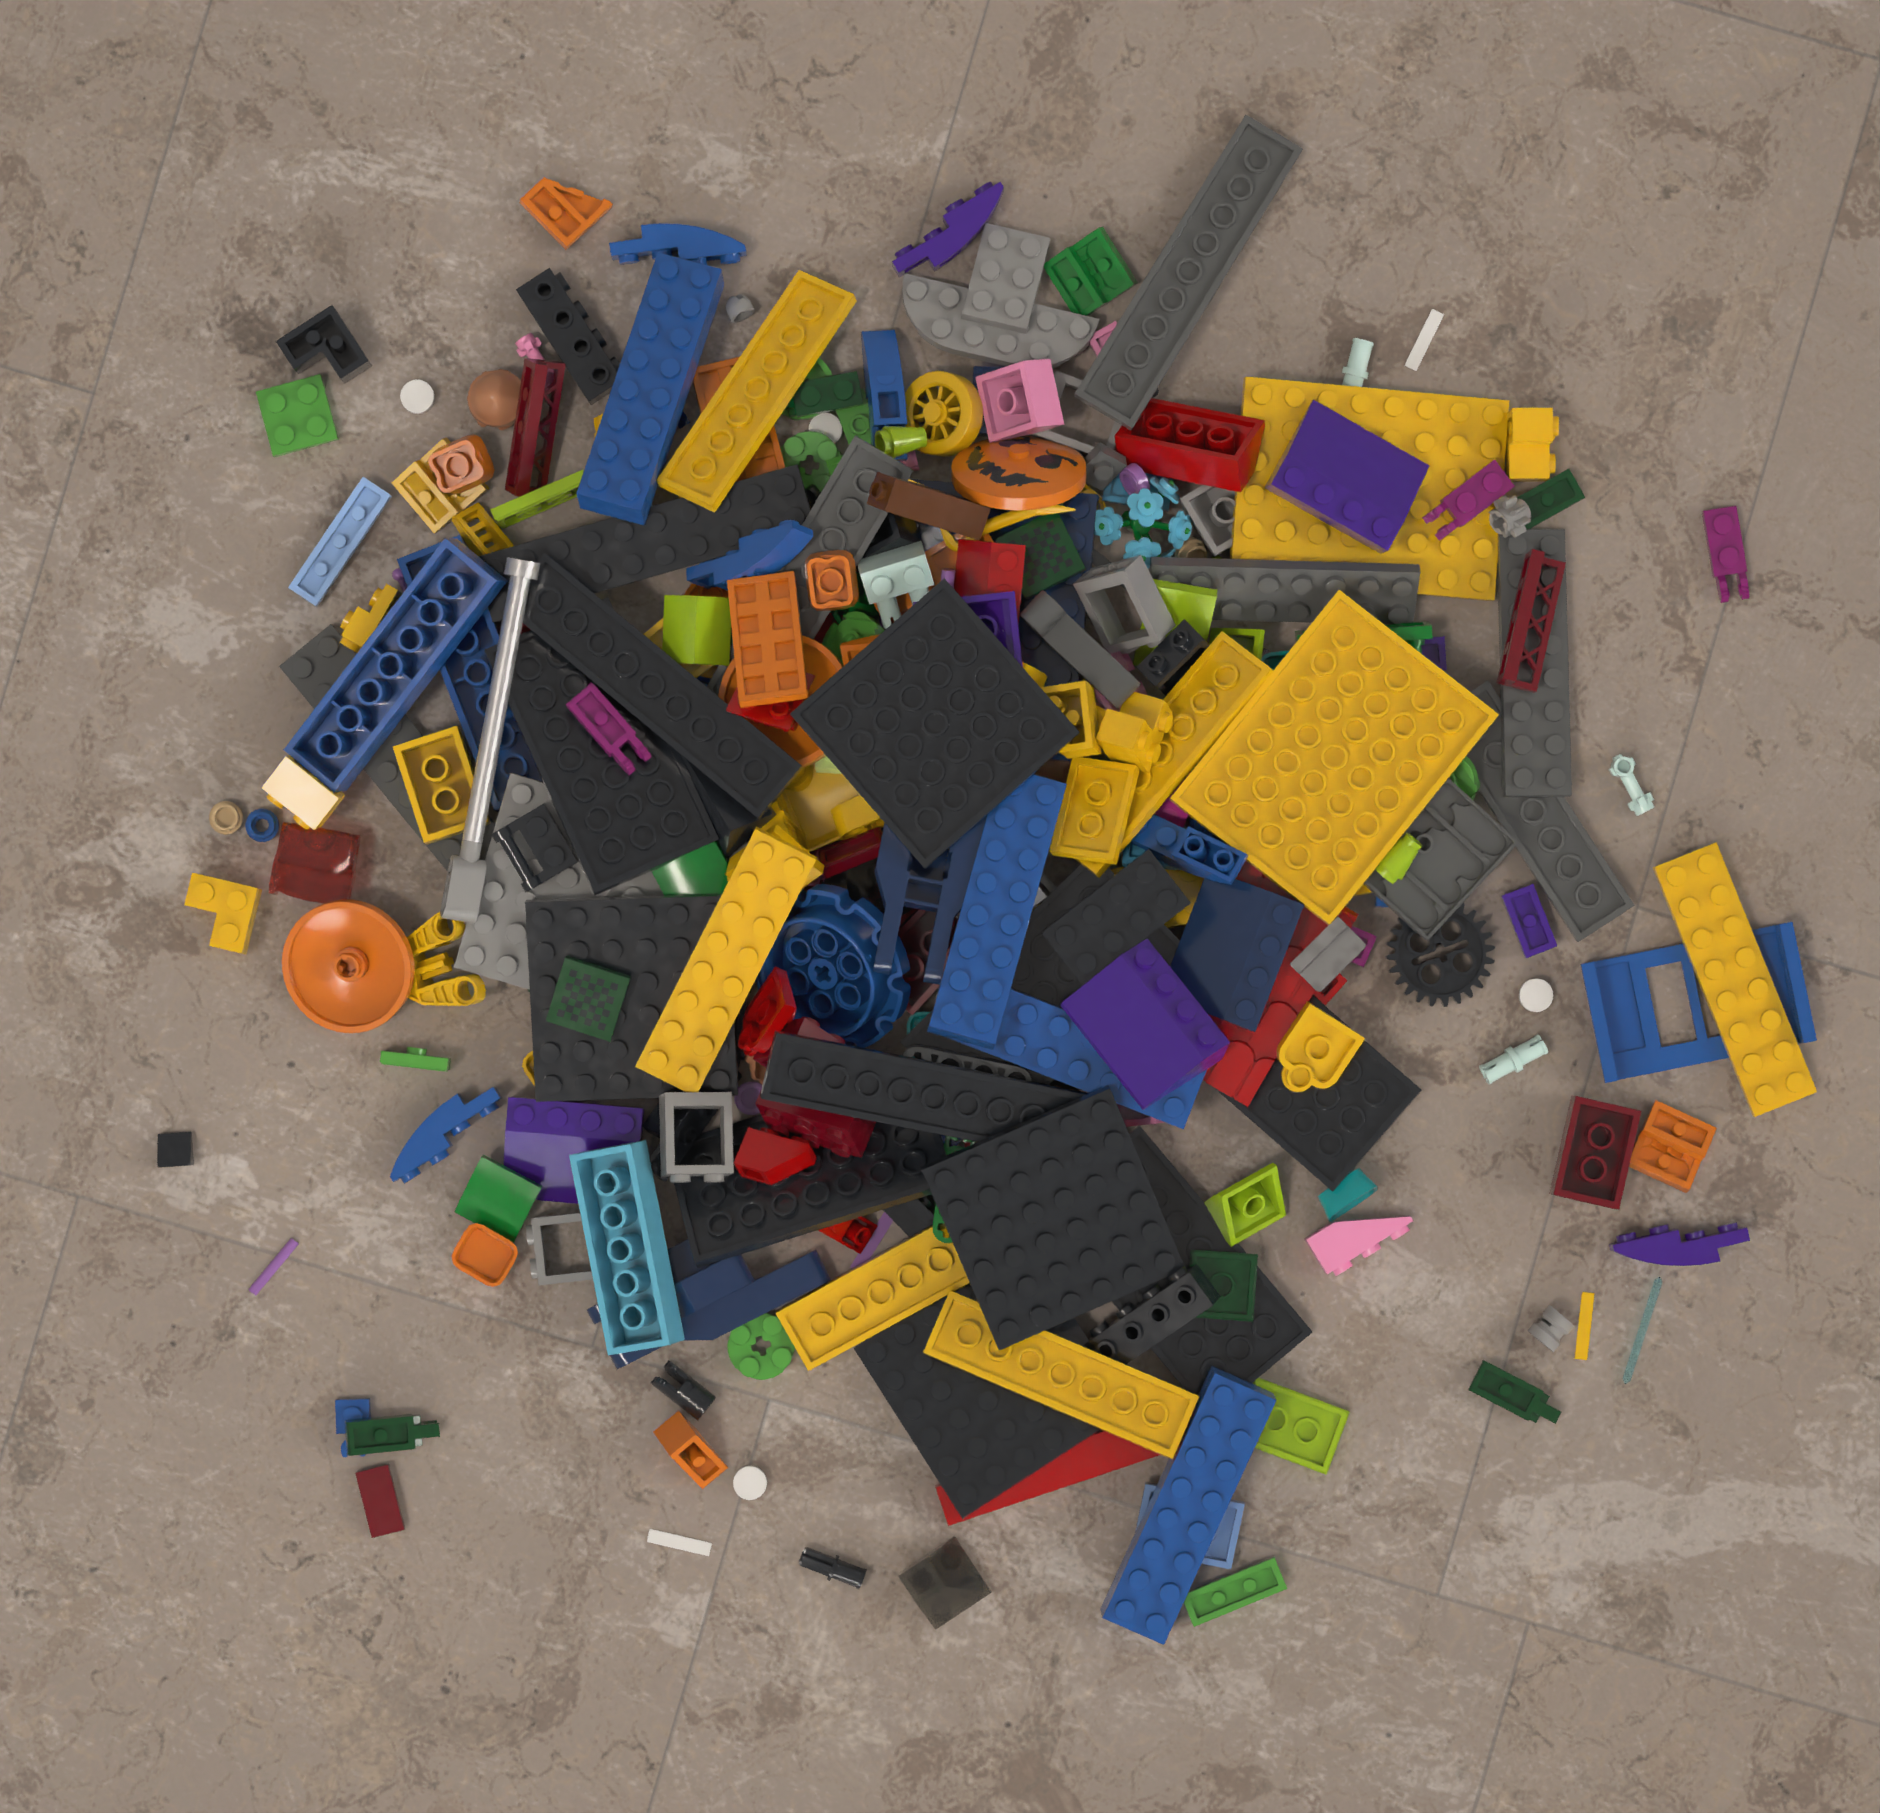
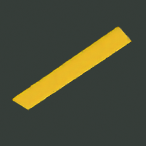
(1584, 1325)

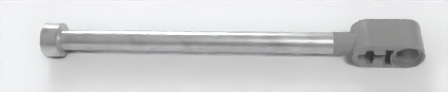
(467, 871)

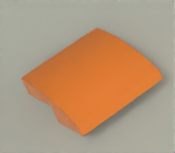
(1671, 1146)

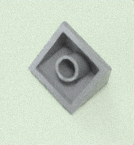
(1212, 515)

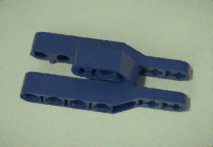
(908, 884)
(726, 1295)

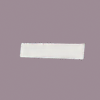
(1424, 340)
(679, 1542)

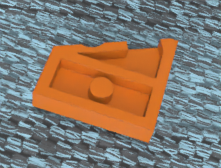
(563, 210)

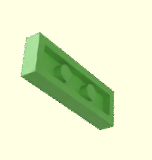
(1234, 1591)

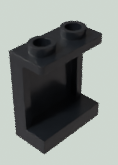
(1173, 657)

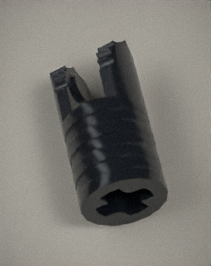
(690, 1397)

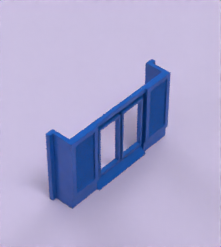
(1626, 1017)

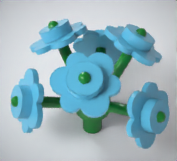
(1141, 518)

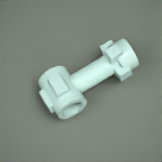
(1623, 768)

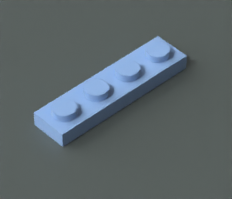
(340, 541)

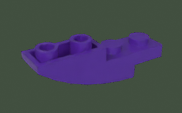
(963, 225)
(1666, 1248)

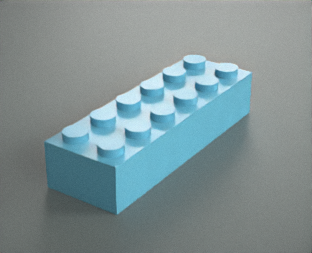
(627, 1247)

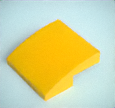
(422, 493)

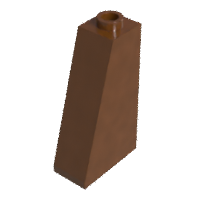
(928, 505)

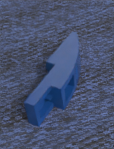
(689, 241)
(883, 382)
(758, 554)
(1190, 850)
(430, 1138)

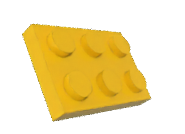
(1094, 810)

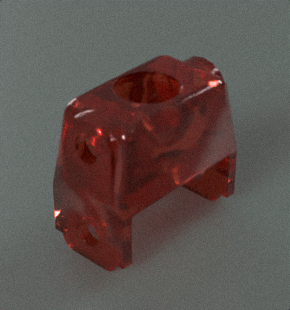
(315, 863)

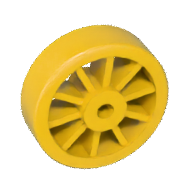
(943, 411)

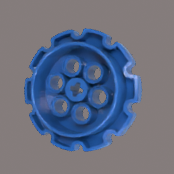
(832, 968)

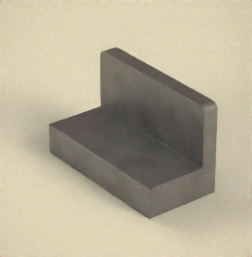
(1328, 954)

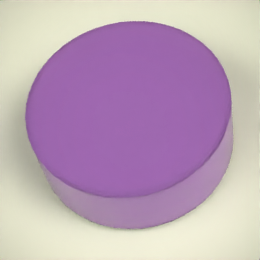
(1133, 479)
(747, 1098)

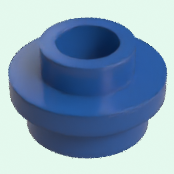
(251, 825)

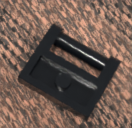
(544, 841)

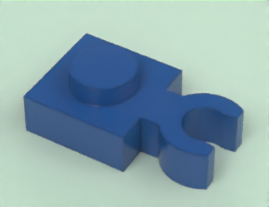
(350, 1410)

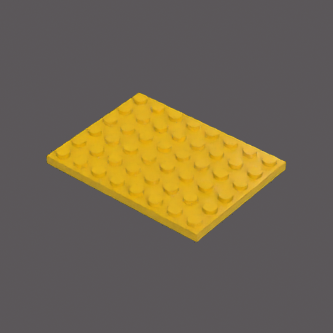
(1442, 430)
(1334, 757)

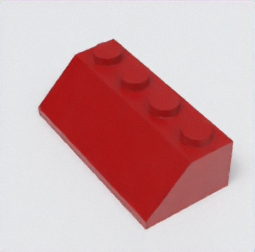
(1193, 444)
(989, 569)

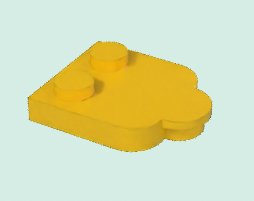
(1316, 1050)

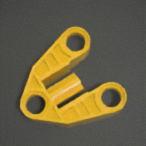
(449, 992)

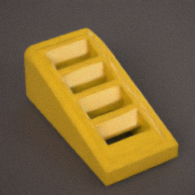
(477, 544)

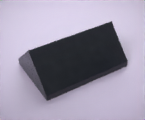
(729, 818)

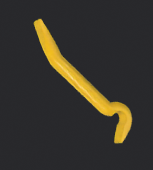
(1004, 520)

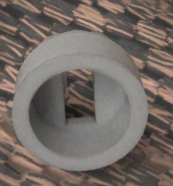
(739, 308)

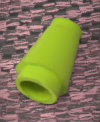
(900, 440)
(1399, 858)

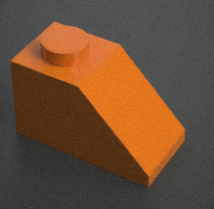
(690, 1449)

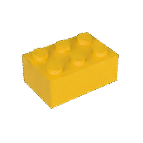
(437, 782)

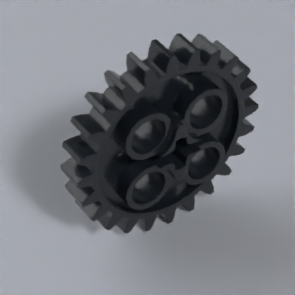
(1450, 980)

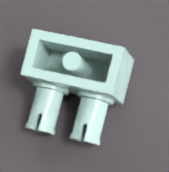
(893, 575)

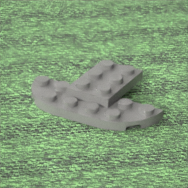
(997, 312)

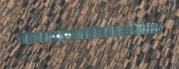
(1642, 1330)

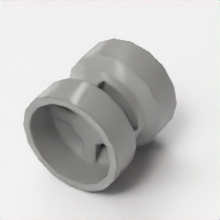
(1551, 1328)

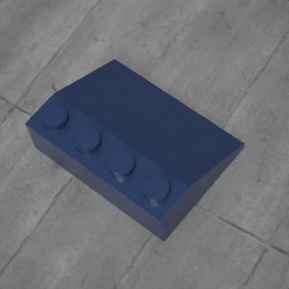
(1235, 949)

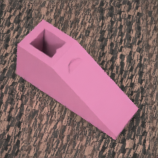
(1345, 1239)

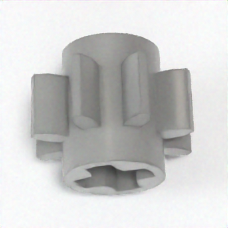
(1510, 516)

